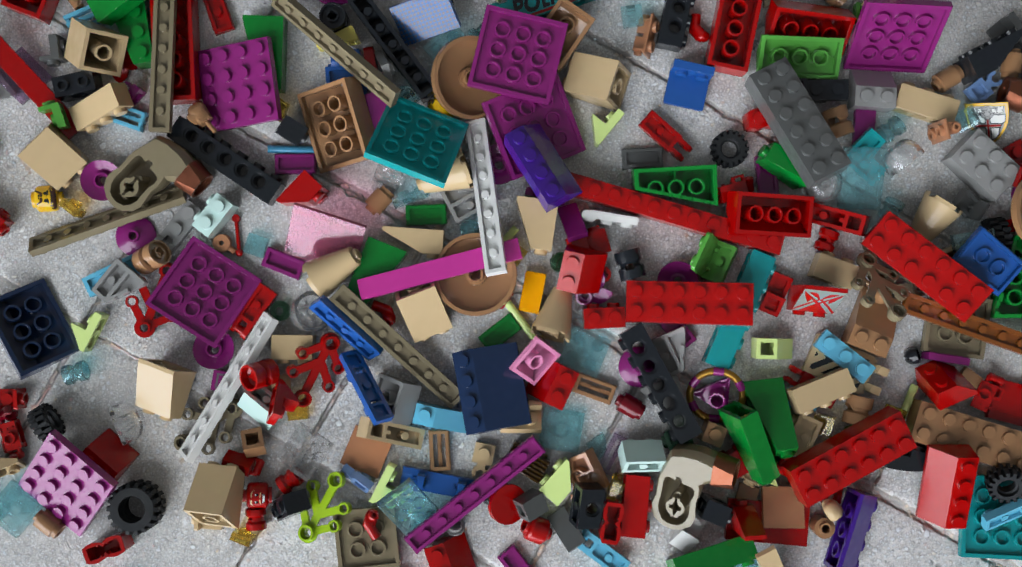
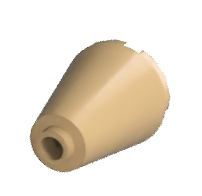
(458, 178)
(934, 216)
(331, 270)
(555, 317)

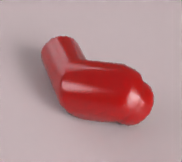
(696, 30)
(386, 311)
(370, 523)

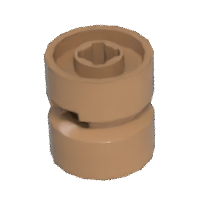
(844, 125)
(151, 257)
(857, 409)

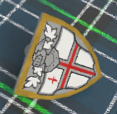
(993, 118)

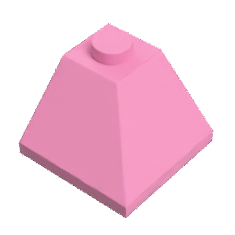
(535, 360)

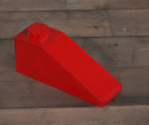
(840, 219)
(746, 521)

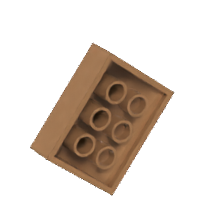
(337, 123)

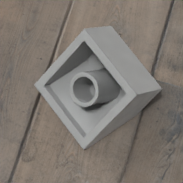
(871, 91)
(400, 396)

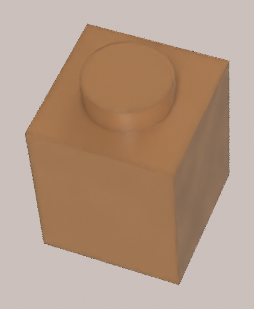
(712, 433)
(253, 442)

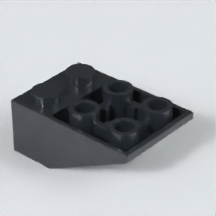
(987, 56)

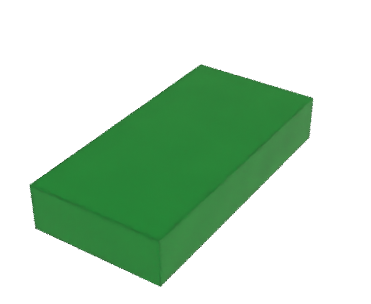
(426, 214)
(500, 331)

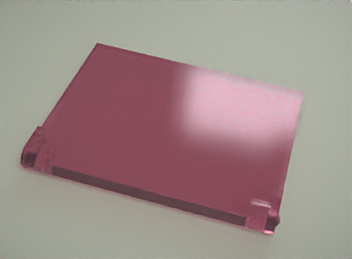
(320, 233)

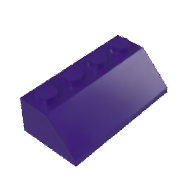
(541, 166)
(851, 529)

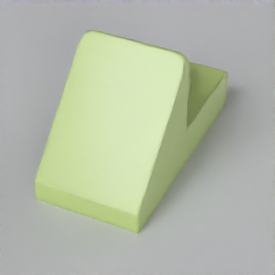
(600, 129)
(87, 335)
(383, 486)

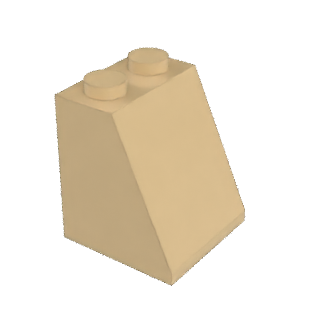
(95, 47)
(596, 80)
(54, 157)
(537, 224)
(423, 311)
(163, 387)
(216, 495)

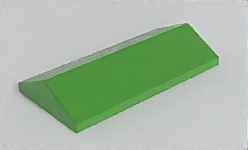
(808, 55)

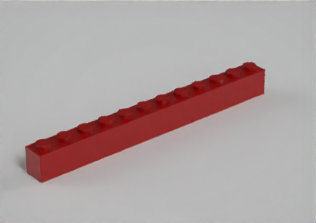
(672, 214)

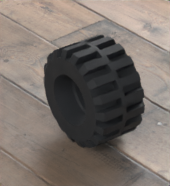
(121, 513)

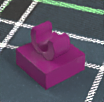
(135, 92)

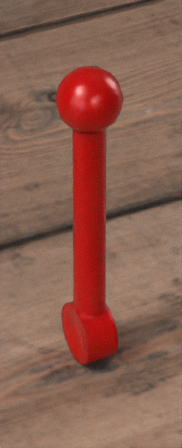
(236, 218)

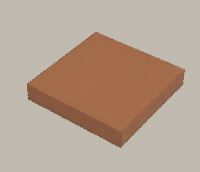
(365, 454)
(781, 508)

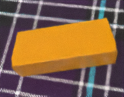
(532, 292)

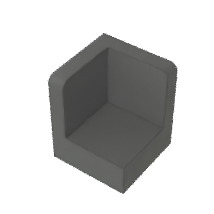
(531, 504)

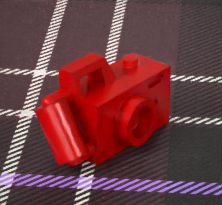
(746, 185)
(987, 392)
(13, 438)
(245, 464)

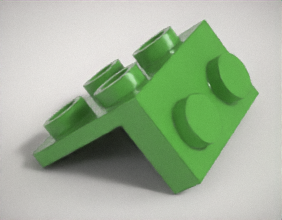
(713, 258)

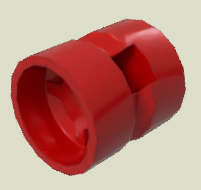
(259, 374)

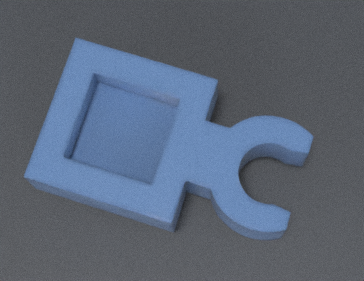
(981, 88)
(361, 480)

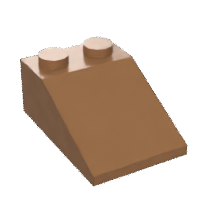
(578, 25)
(870, 328)

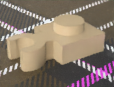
(483, 456)

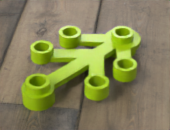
(320, 509)

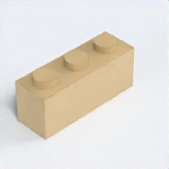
(925, 104)
(101, 107)
(821, 391)

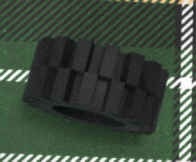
(740, 143)
(1001, 229)
(44, 420)
(1002, 474)

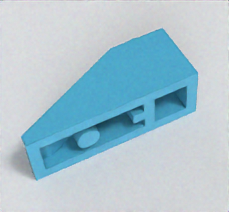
(438, 417)

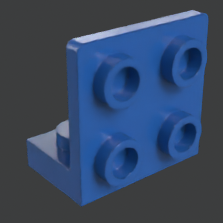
(688, 84)

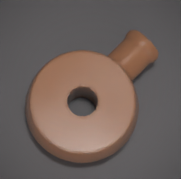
(227, 246)

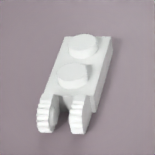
(607, 218)

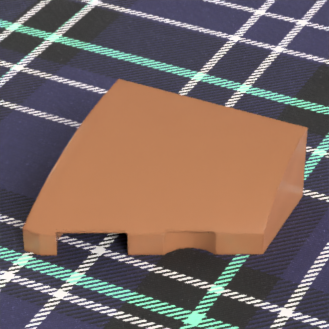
(587, 468)

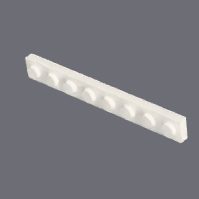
(486, 198)
(227, 388)

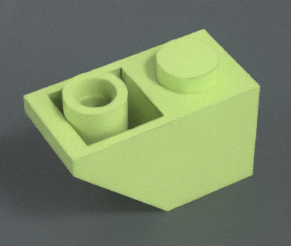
(771, 348)
(557, 483)

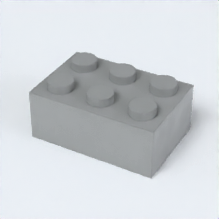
(982, 165)

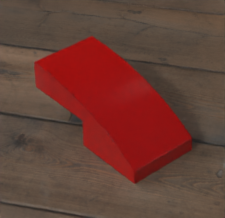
(774, 297)

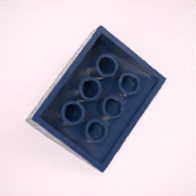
(34, 329)
(489, 391)

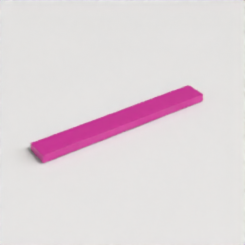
(431, 271)

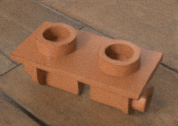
(646, 43)
(941, 130)

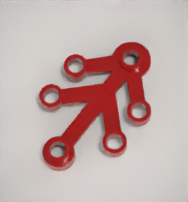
(148, 318)
(317, 366)

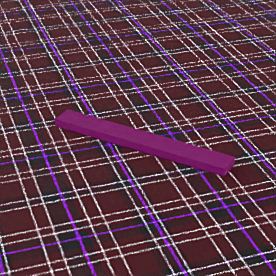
(474, 494)

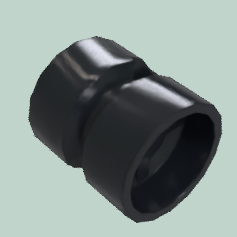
(334, 16)
(627, 257)

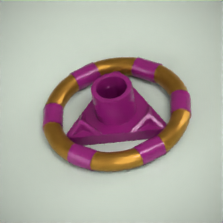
(715, 393)

